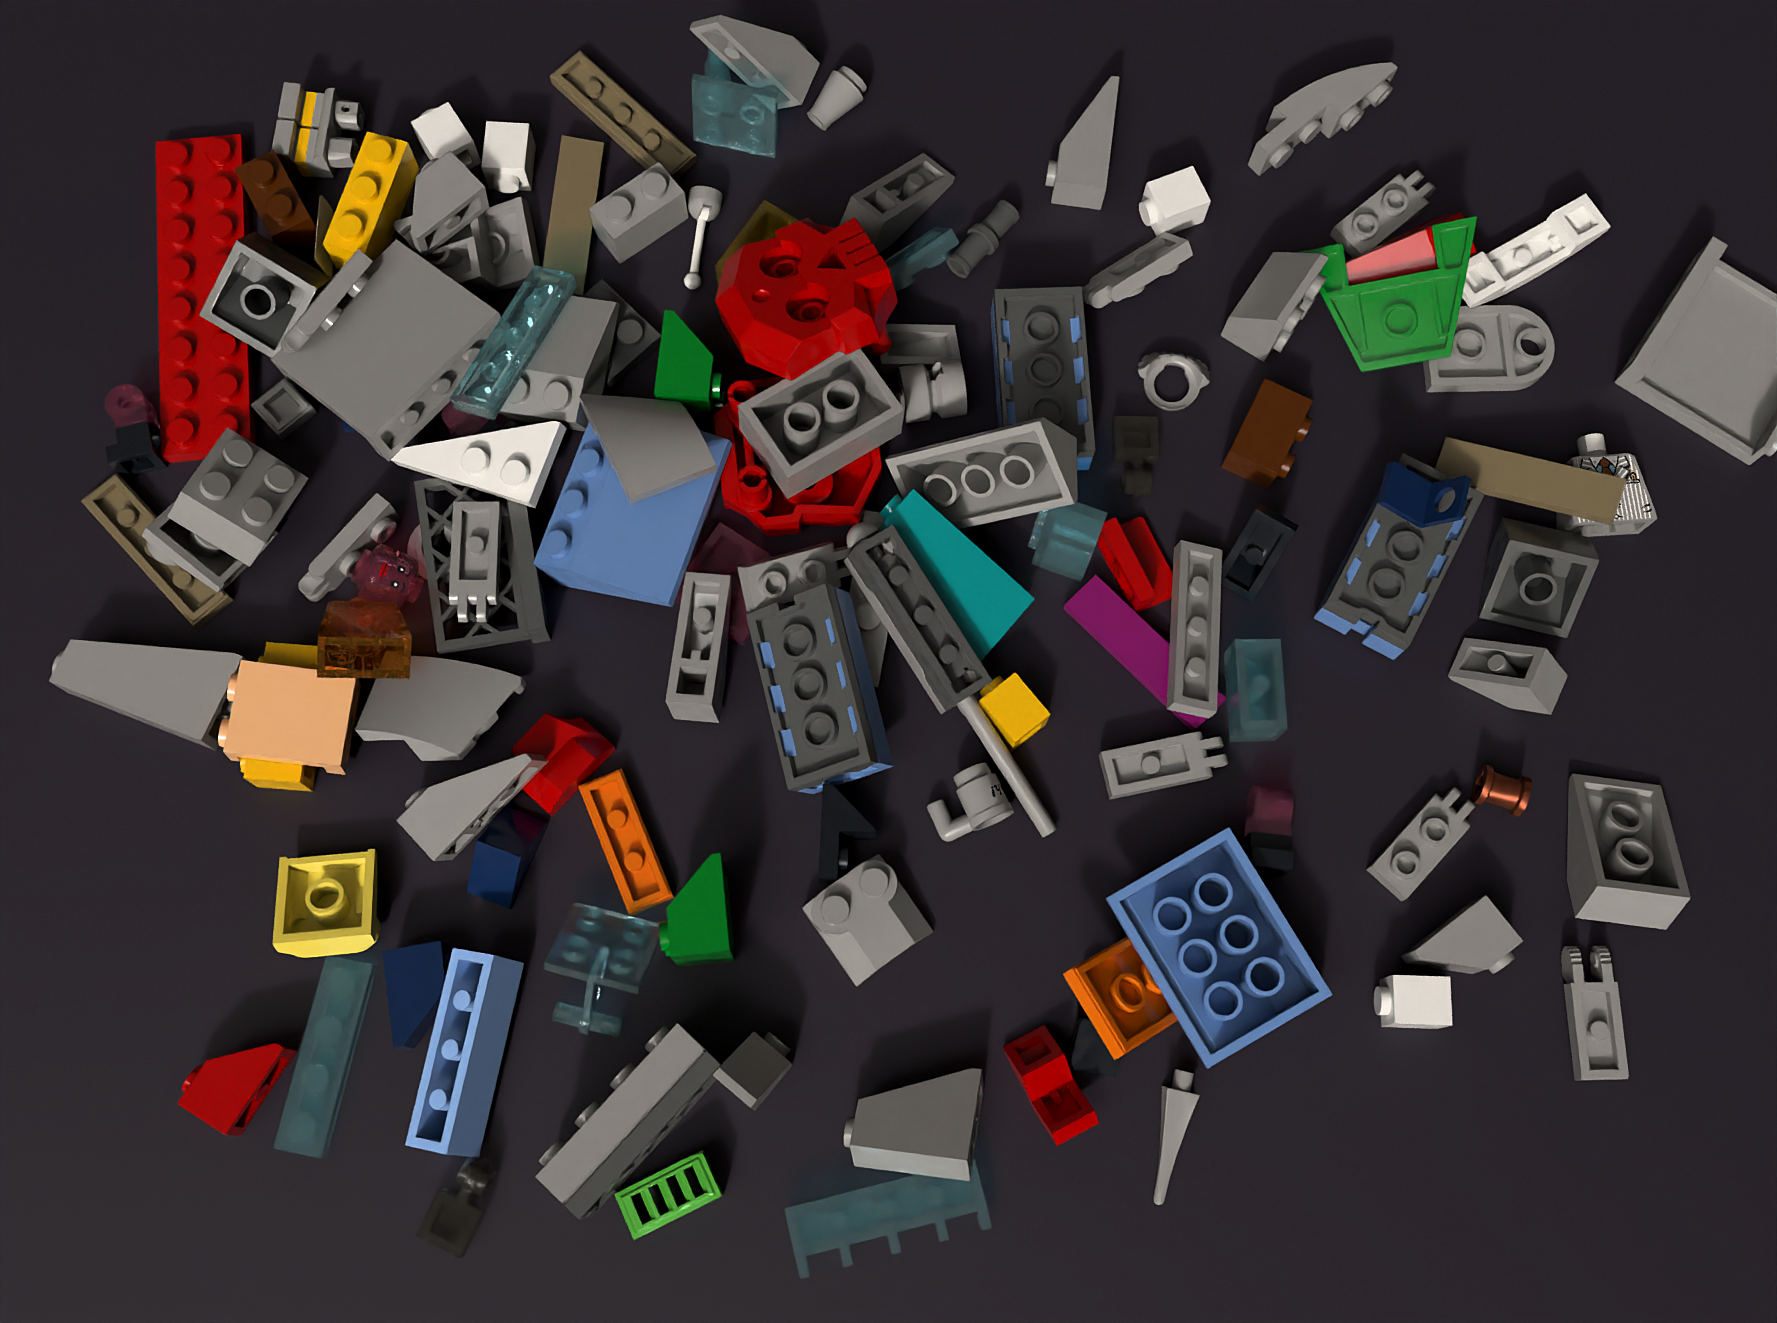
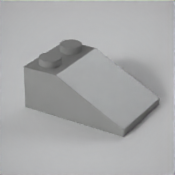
(566, 365)
(1622, 853)

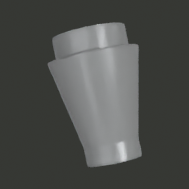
(839, 95)

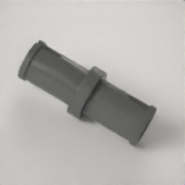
(983, 239)

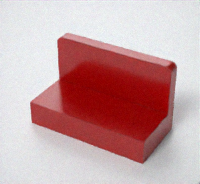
(1136, 563)

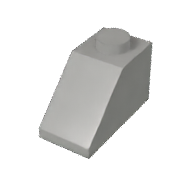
(444, 202)
(1510, 674)
(1468, 941)
(754, 1068)

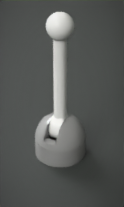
(704, 206)

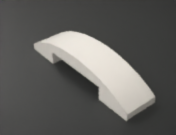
(1533, 252)

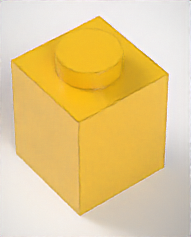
(1013, 710)

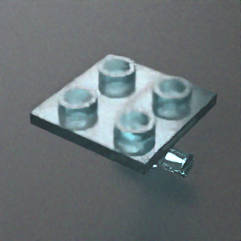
(733, 112)
(603, 951)

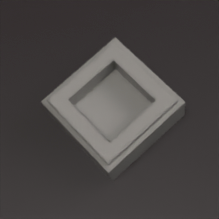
(283, 409)

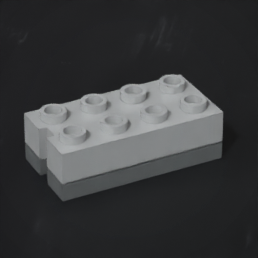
(630, 1123)

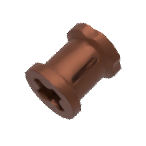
(1501, 790)

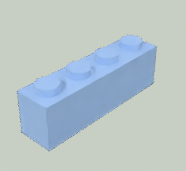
(464, 1054)

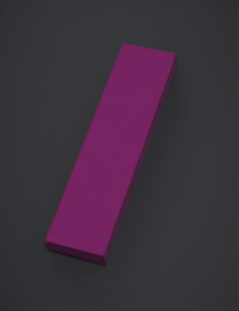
(1127, 640)

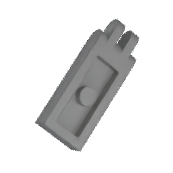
(1383, 214)
(1136, 270)
(324, 308)
(475, 558)
(337, 561)
(790, 574)
(1160, 764)
(1421, 844)

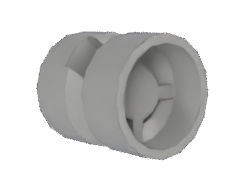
(932, 390)

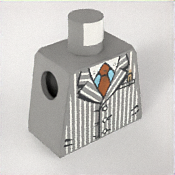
(1635, 507)

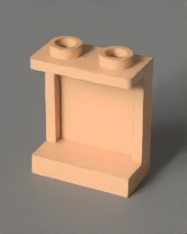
(290, 716)

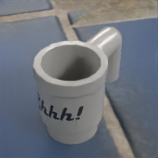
(981, 799)

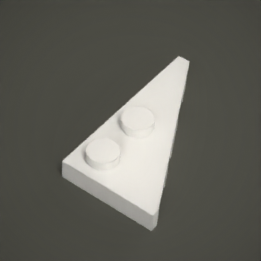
(500, 462)

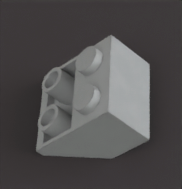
(1275, 302)

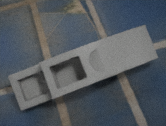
(1321, 106)

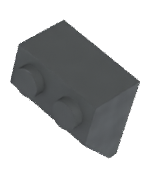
(262, 293)
(1536, 577)

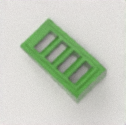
(705, 1176)

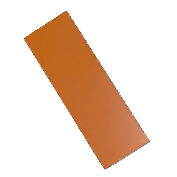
(626, 842)

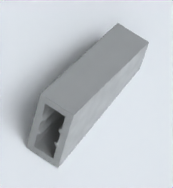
(153, 684)

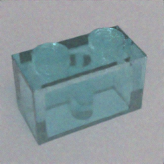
(1066, 538)
(1255, 690)

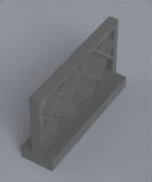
(524, 580)

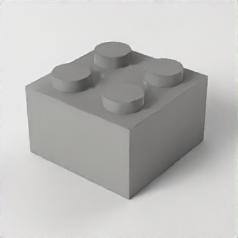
(237, 497)

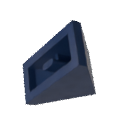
(505, 856)

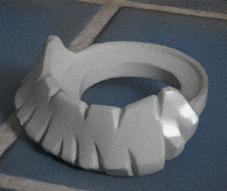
(1194, 370)

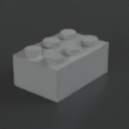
(820, 420)

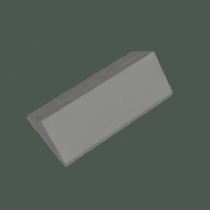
(993, 473)

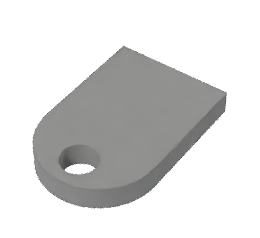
(1489, 351)

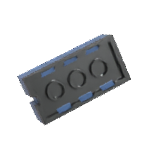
(1043, 361)
(1394, 570)
(819, 690)

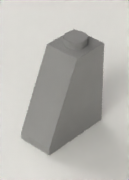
(920, 1127)

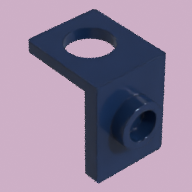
(1419, 499)

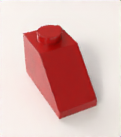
(234, 1086)

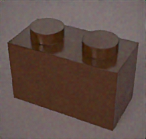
(278, 203)
(1267, 434)

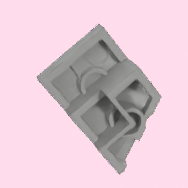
(490, 251)
(648, 443)
(438, 707)

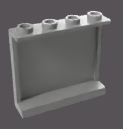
(393, 349)
(1713, 357)

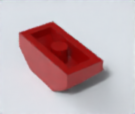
(573, 756)

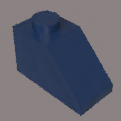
(414, 989)

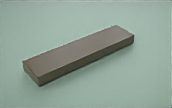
(621, 116)
(570, 217)
(1533, 480)
(125, 519)

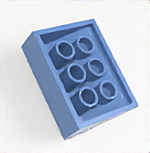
(624, 548)
(1218, 947)

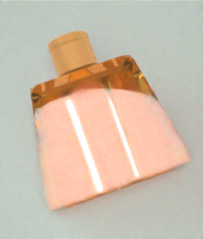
(363, 641)

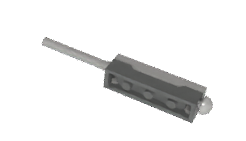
(932, 644)

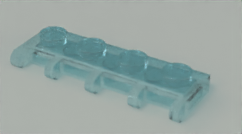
(881, 1212)

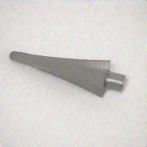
(1176, 1112)

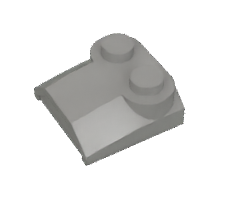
(178, 546)
(866, 919)

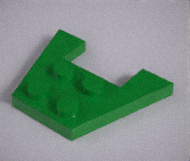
(1401, 316)

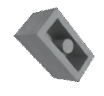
(639, 212)

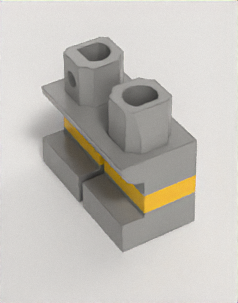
(311, 131)

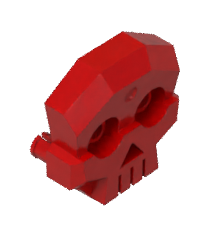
(803, 274)
(755, 494)

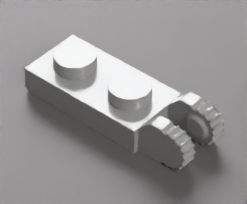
(1594, 1017)

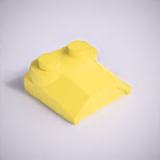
(326, 904)

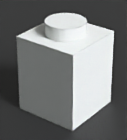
(442, 131)
(508, 156)
(1174, 202)
(1414, 1001)

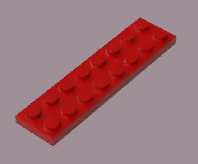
(202, 368)

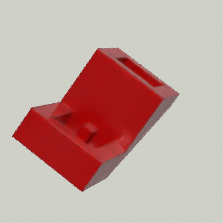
(1050, 1085)

